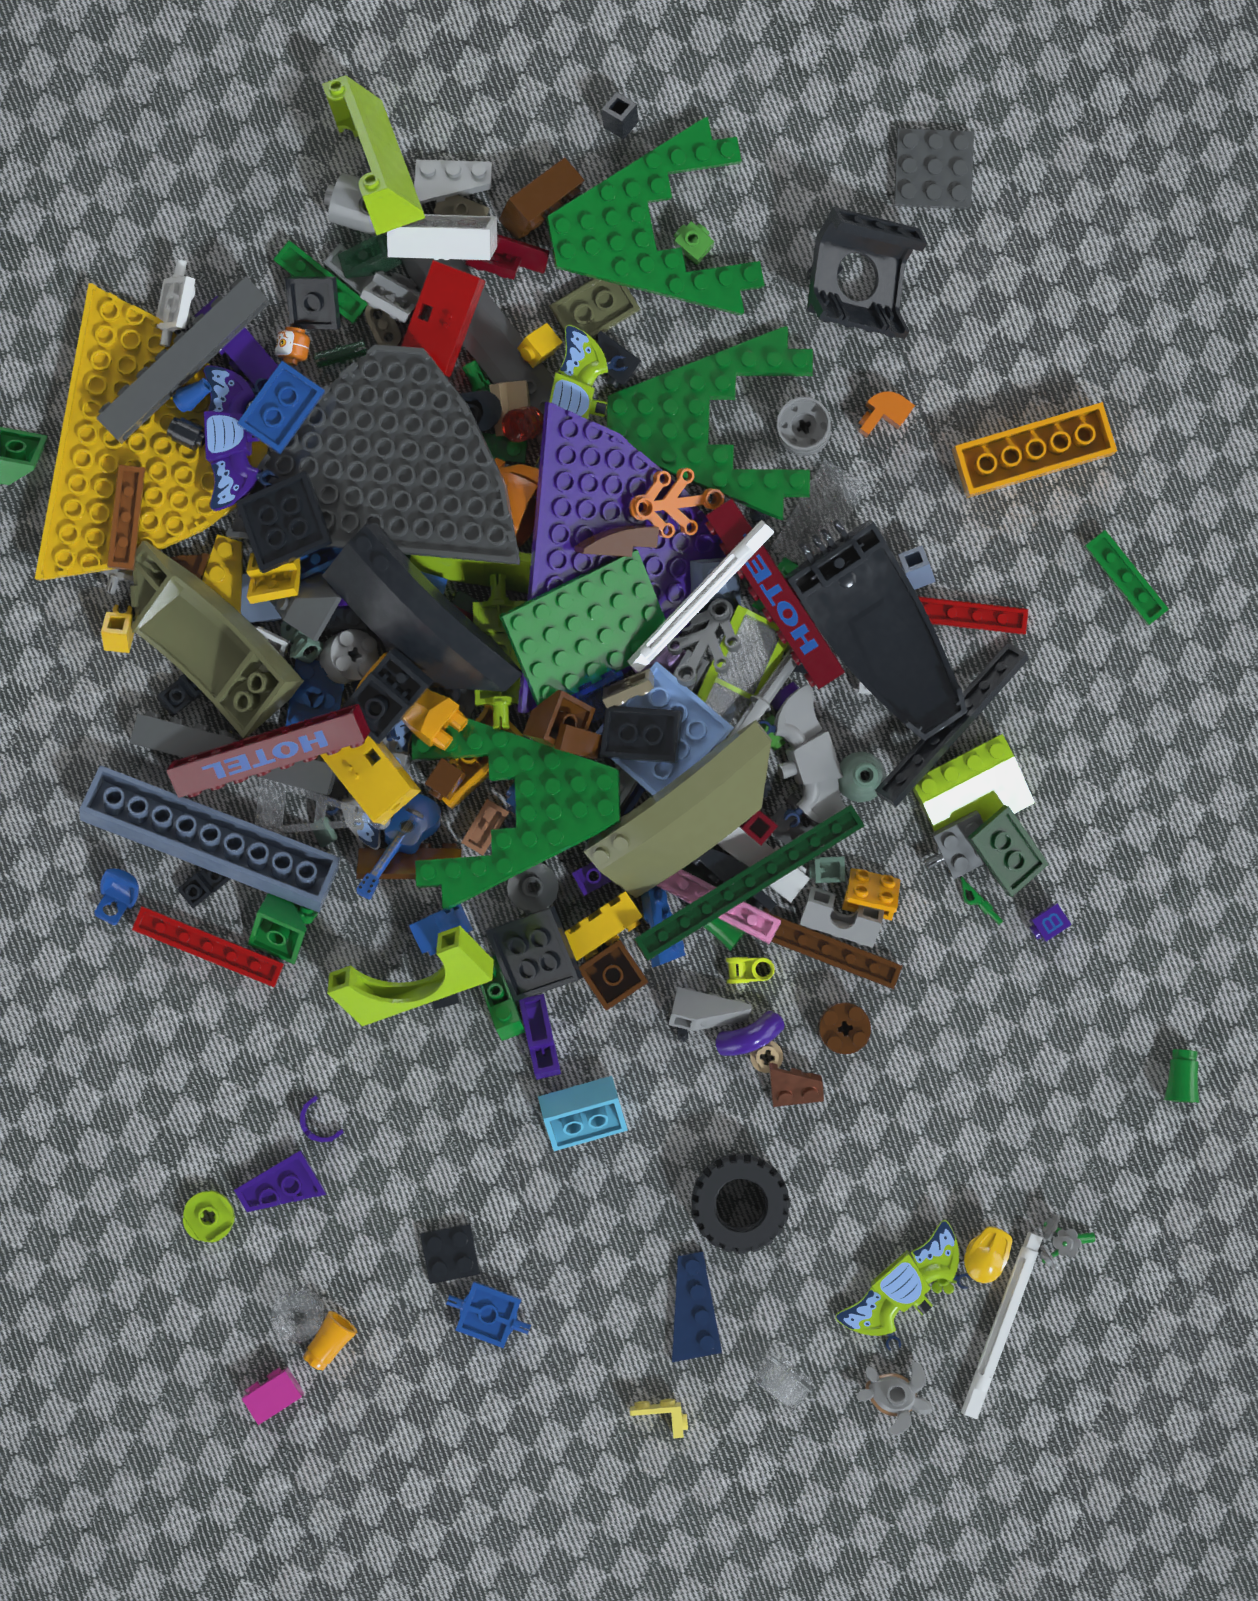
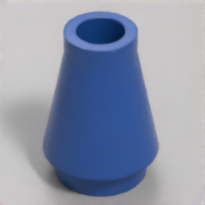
(190, 396)

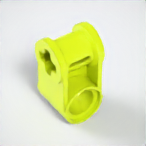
(747, 969)

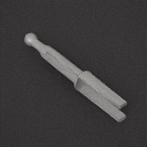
(761, 701)

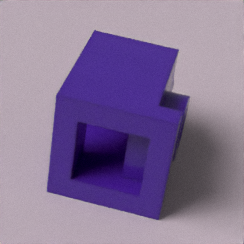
(583, 881)

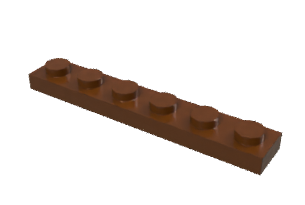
(837, 953)

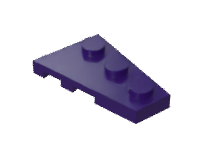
(281, 1184)

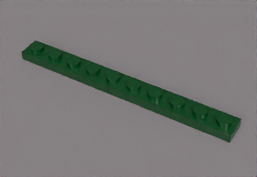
(748, 882)

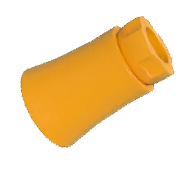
(329, 1340)

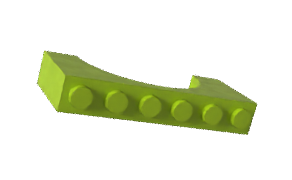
(373, 999)

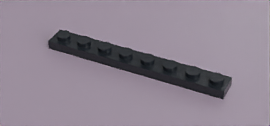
(928, 752)

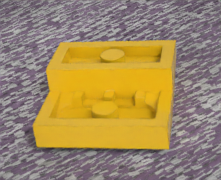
(274, 584)

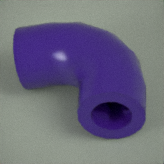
(750, 1037)

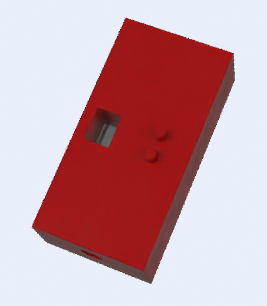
(444, 314)

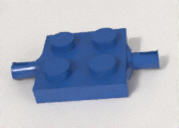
(488, 1314)

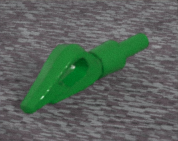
(978, 900)

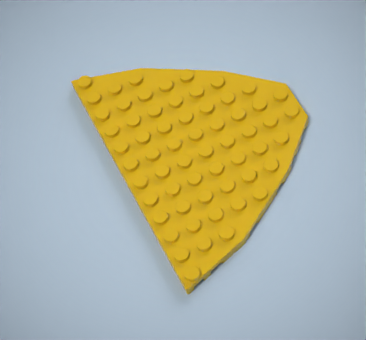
(178, 482)

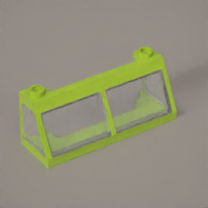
(749, 666)

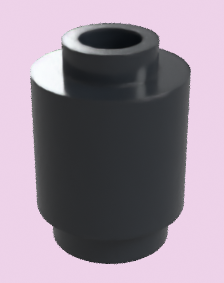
(186, 433)

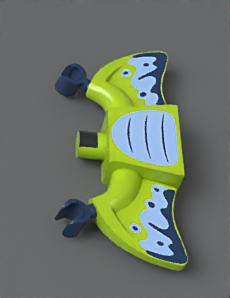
(581, 367)
(905, 1285)

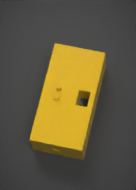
(373, 778)

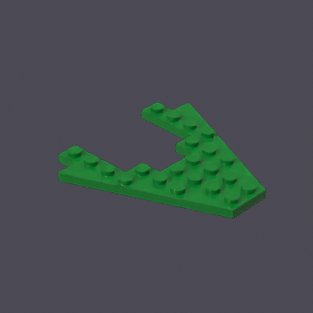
(612, 236)
(671, 419)
(557, 807)

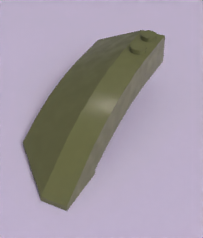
(209, 641)
(686, 814)

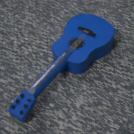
(405, 833)

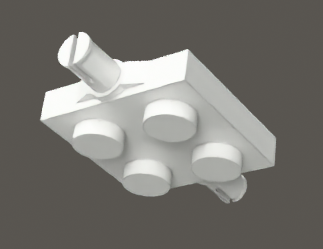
(175, 302)

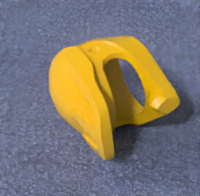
(987, 1254)

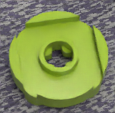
(194, 1213)

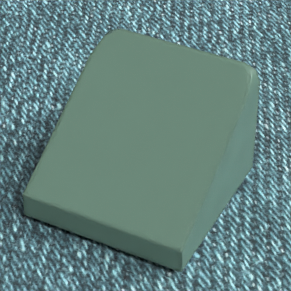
(325, 837)

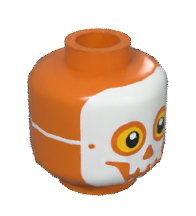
(292, 345)

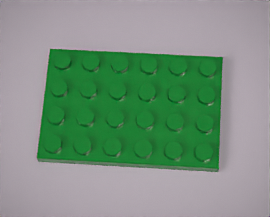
(584, 626)

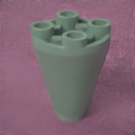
(852, 785)

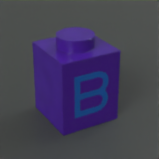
(1049, 923)

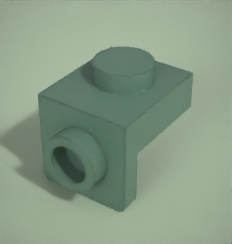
(827, 869)

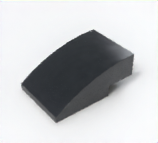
(389, 693)

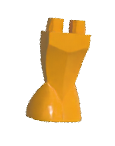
(431, 716)

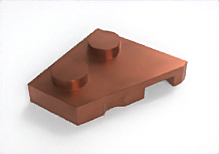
(794, 1086)

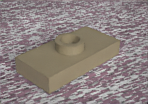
(460, 206)

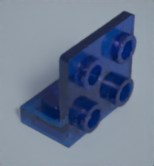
(593, 694)

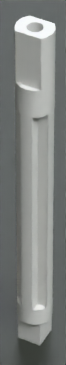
(700, 596)
(1001, 1326)

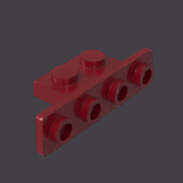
(511, 256)

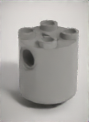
(347, 205)

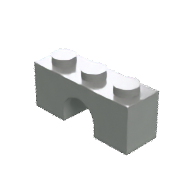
(858, 927)

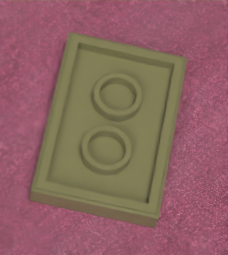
(595, 307)

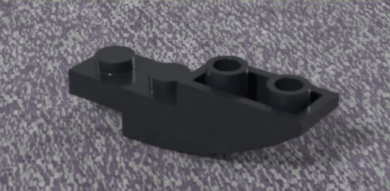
(723, 867)

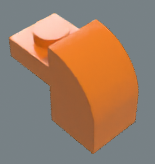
(885, 405)

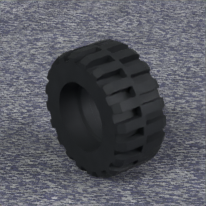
(748, 1237)

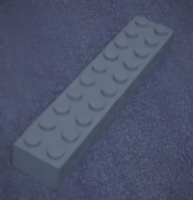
(209, 838)

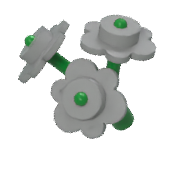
(1066, 1242)

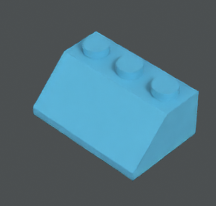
(582, 1113)

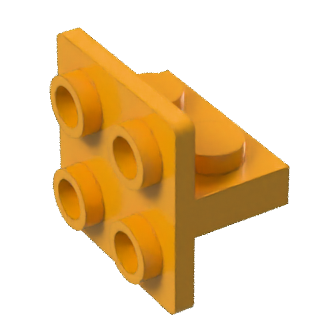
(872, 891)

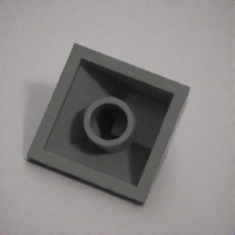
(311, 607)

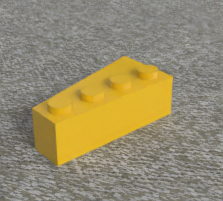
(603, 926)

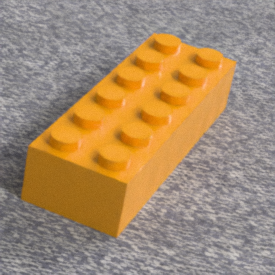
(1034, 450)

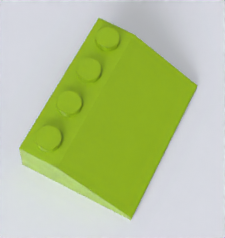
(973, 781)

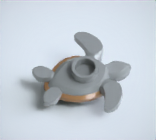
(896, 1396)

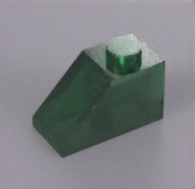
(367, 258)

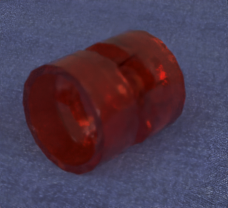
(522, 424)

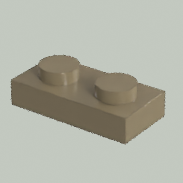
(621, 691)

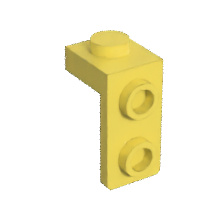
(679, 1420)

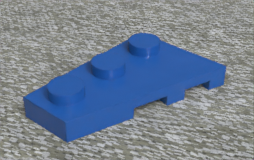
(655, 911)

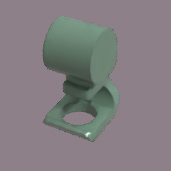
(300, 643)

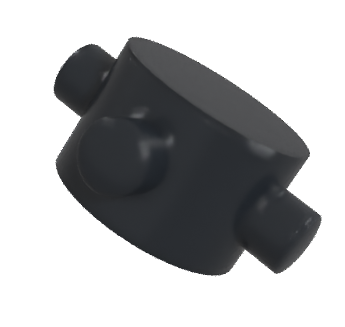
(682, 1034)

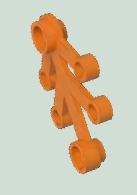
(671, 503)

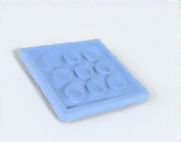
(699, 734)

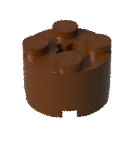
(832, 1019)

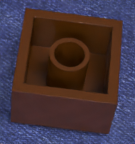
(613, 975)

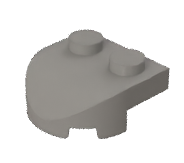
(392, 294)

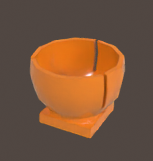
(521, 487)

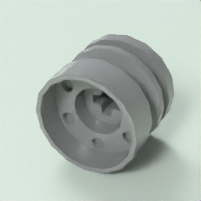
(806, 411)

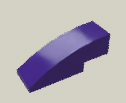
(540, 1036)

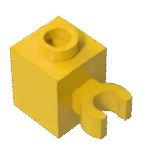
(117, 630)

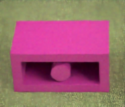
(272, 1395)

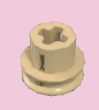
(759, 1064)

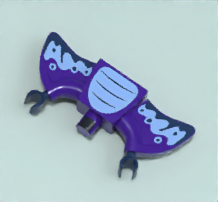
(228, 443)

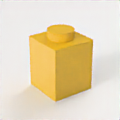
(539, 345)

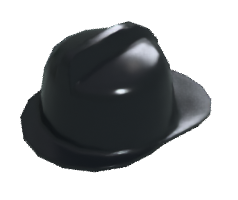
(484, 407)

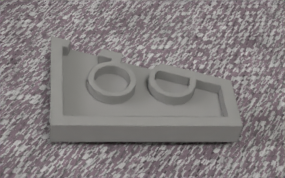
(448, 178)

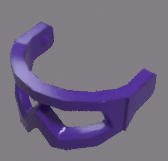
(308, 1133)

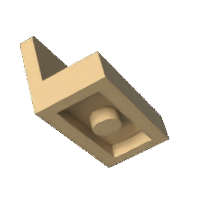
(511, 396)

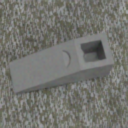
(702, 1011)

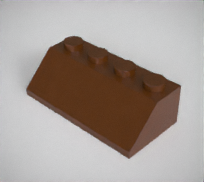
(402, 864)

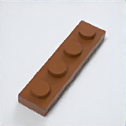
(126, 517)

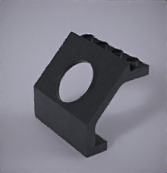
(887, 249)

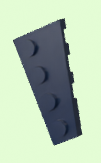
(694, 1317)

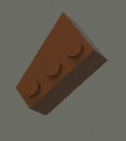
(541, 198)

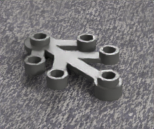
(704, 639)

